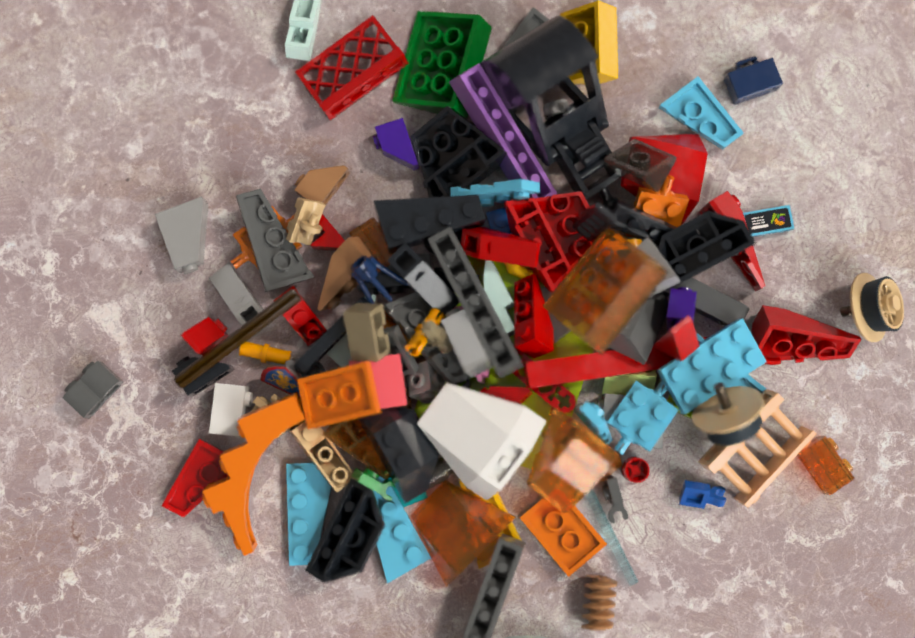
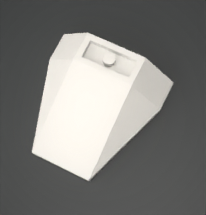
(480, 436)

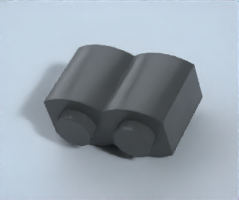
(92, 389)

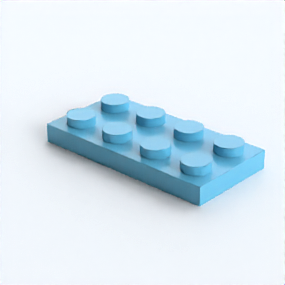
(720, 358)

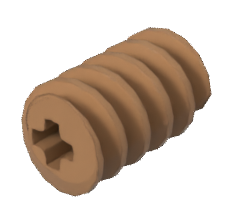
(600, 603)

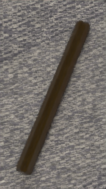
(237, 338)

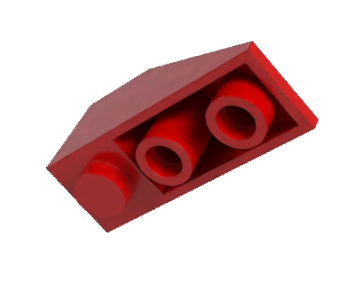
(499, 246)
(531, 320)

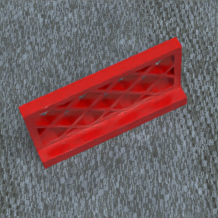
(358, 85)

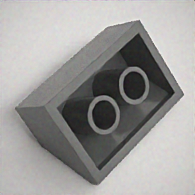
(642, 330)

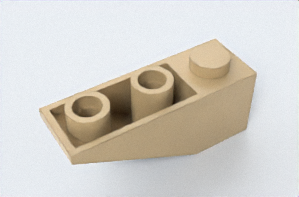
(323, 455)

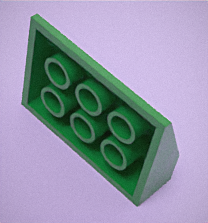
(437, 52)

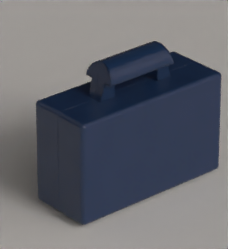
(753, 79)

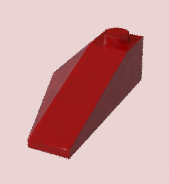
(745, 260)

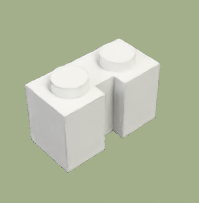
(227, 407)

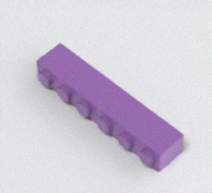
(495, 122)

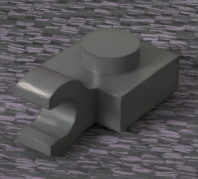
(612, 492)

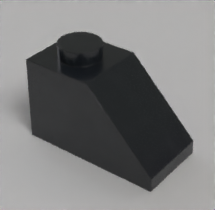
(205, 380)

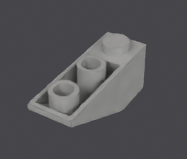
(236, 294)

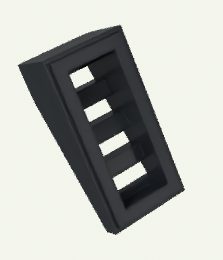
(594, 221)

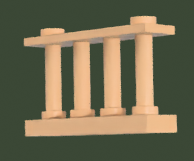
(717, 456)

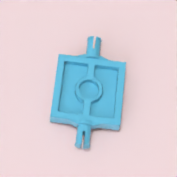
(642, 416)

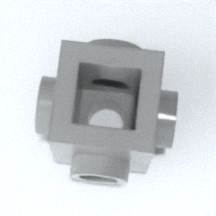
(425, 383)

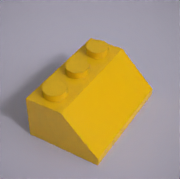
(599, 26)

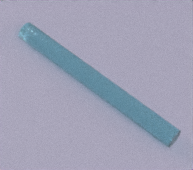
(611, 538)

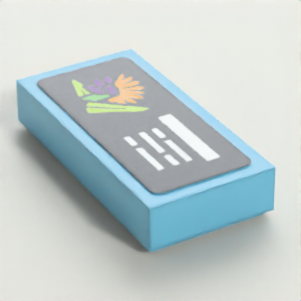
(769, 220)

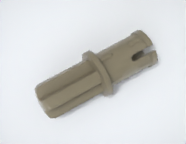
(436, 336)

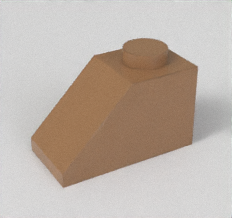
(321, 183)

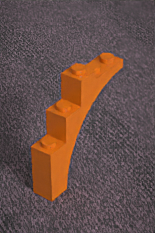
(233, 492)

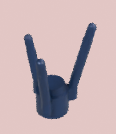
(365, 269)

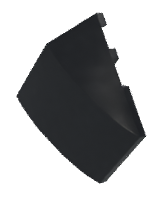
(454, 153)

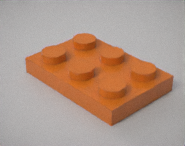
(339, 395)
(564, 535)

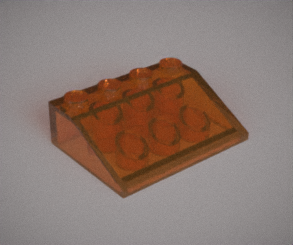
(605, 289)

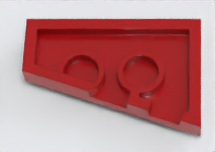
(198, 472)

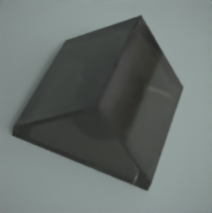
(641, 164)

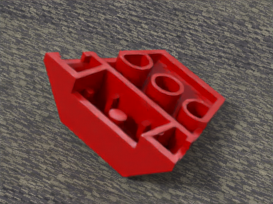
(687, 170)
(550, 223)

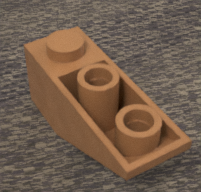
(339, 277)

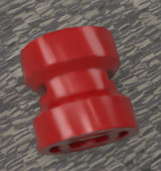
(639, 469)

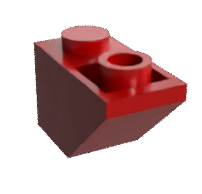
(304, 320)

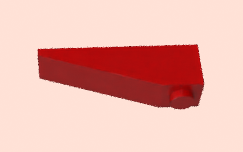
(795, 337)

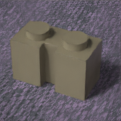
(365, 332)

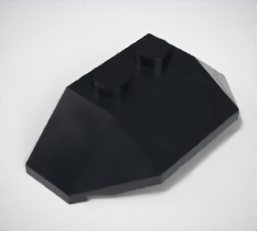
(703, 244)
(402, 449)
(348, 536)

